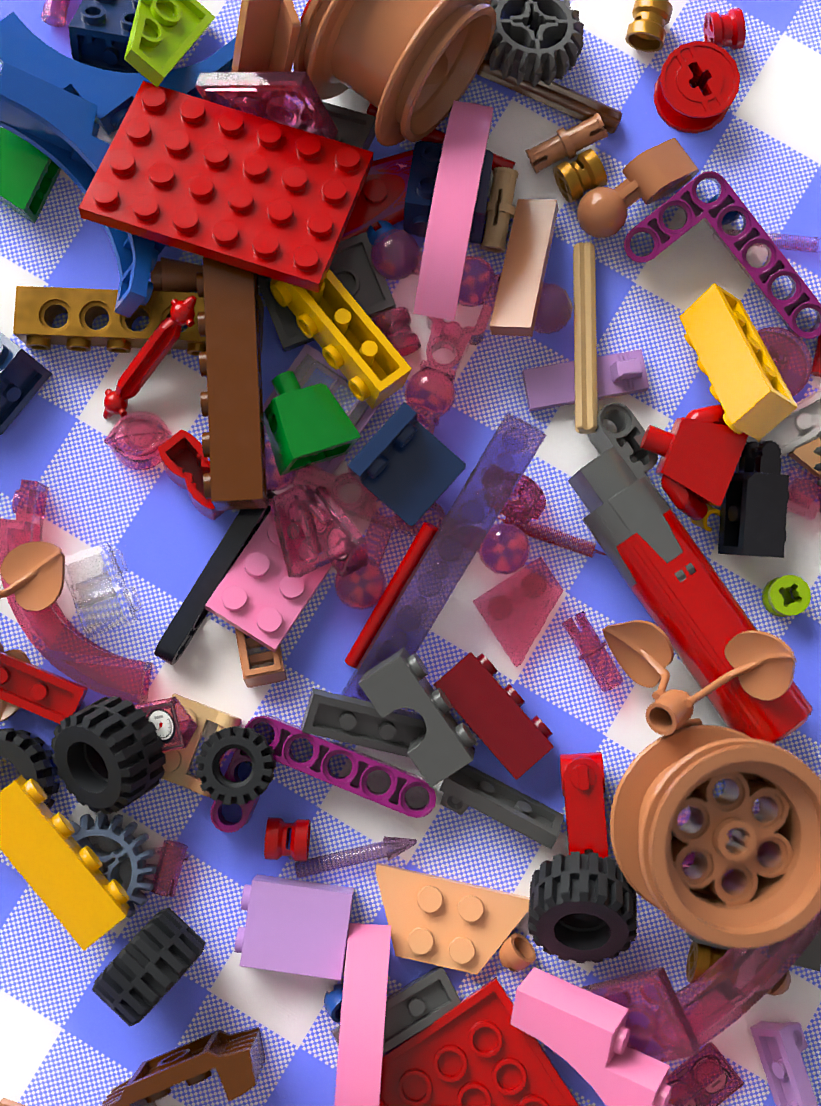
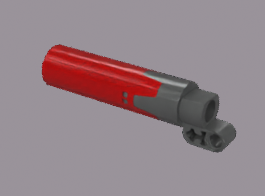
(673, 575)

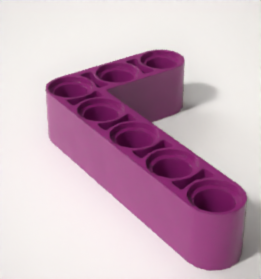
(737, 245)
(319, 768)

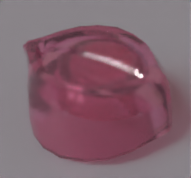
(137, 439)

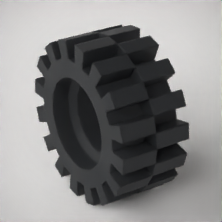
(212, 777)

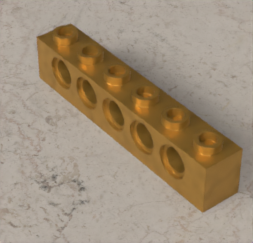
(40, 305)

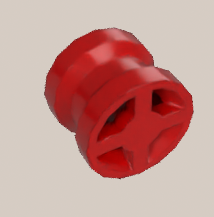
(725, 29)

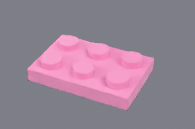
(260, 594)

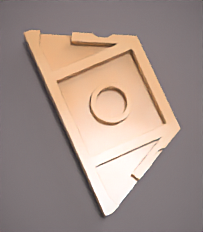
(446, 918)

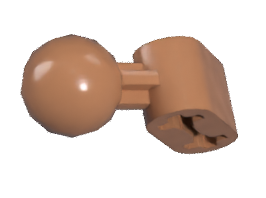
(648, 176)

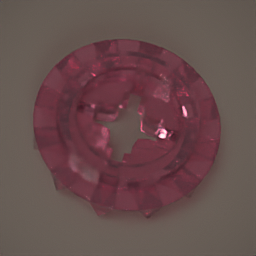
(529, 505)

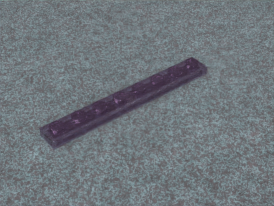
(452, 545)

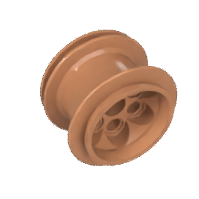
(396, 56)
(771, 853)

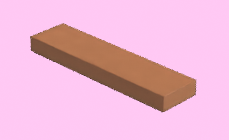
(524, 268)

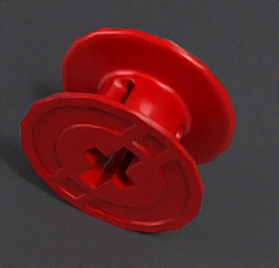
(707, 69)

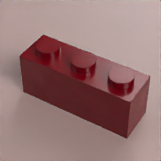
(495, 714)

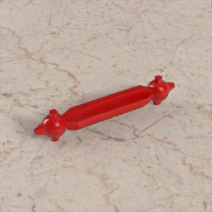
(149, 357)

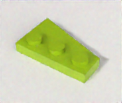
(164, 34)

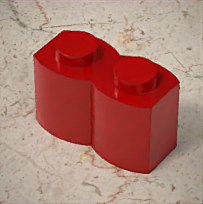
(186, 466)

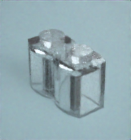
(100, 589)

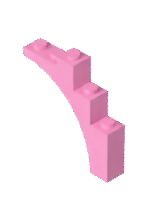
(591, 1038)

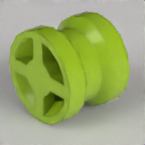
(778, 599)

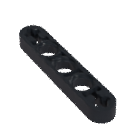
(193, 610)

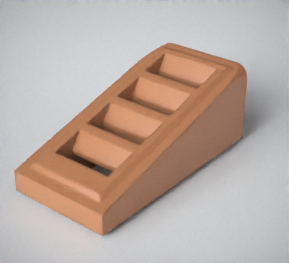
(261, 675)

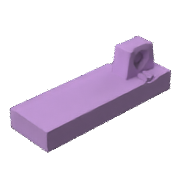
(555, 384)
(781, 1058)

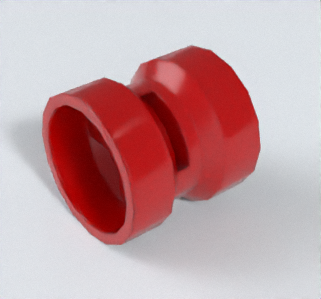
(278, 839)

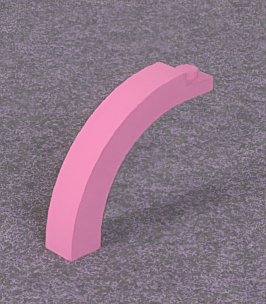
(452, 210)
(363, 1015)

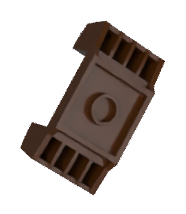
(235, 1056)

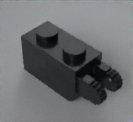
(755, 504)

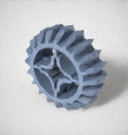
(130, 848)

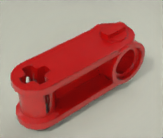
(584, 802)

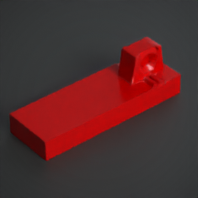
(38, 689)

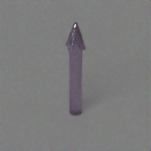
(389, 848)

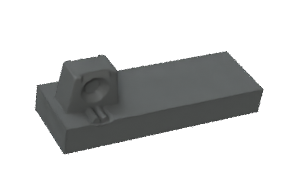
(360, 723)
(502, 803)
(415, 1007)

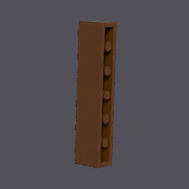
(233, 387)

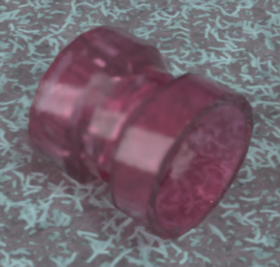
(396, 328)

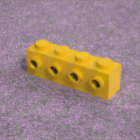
(346, 337)
(736, 364)
(57, 865)

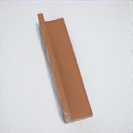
(266, 36)

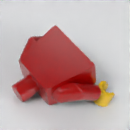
(696, 461)

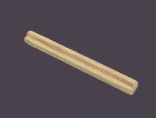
(585, 338)

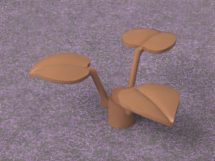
(37, 580)
(644, 650)

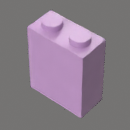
(295, 926)

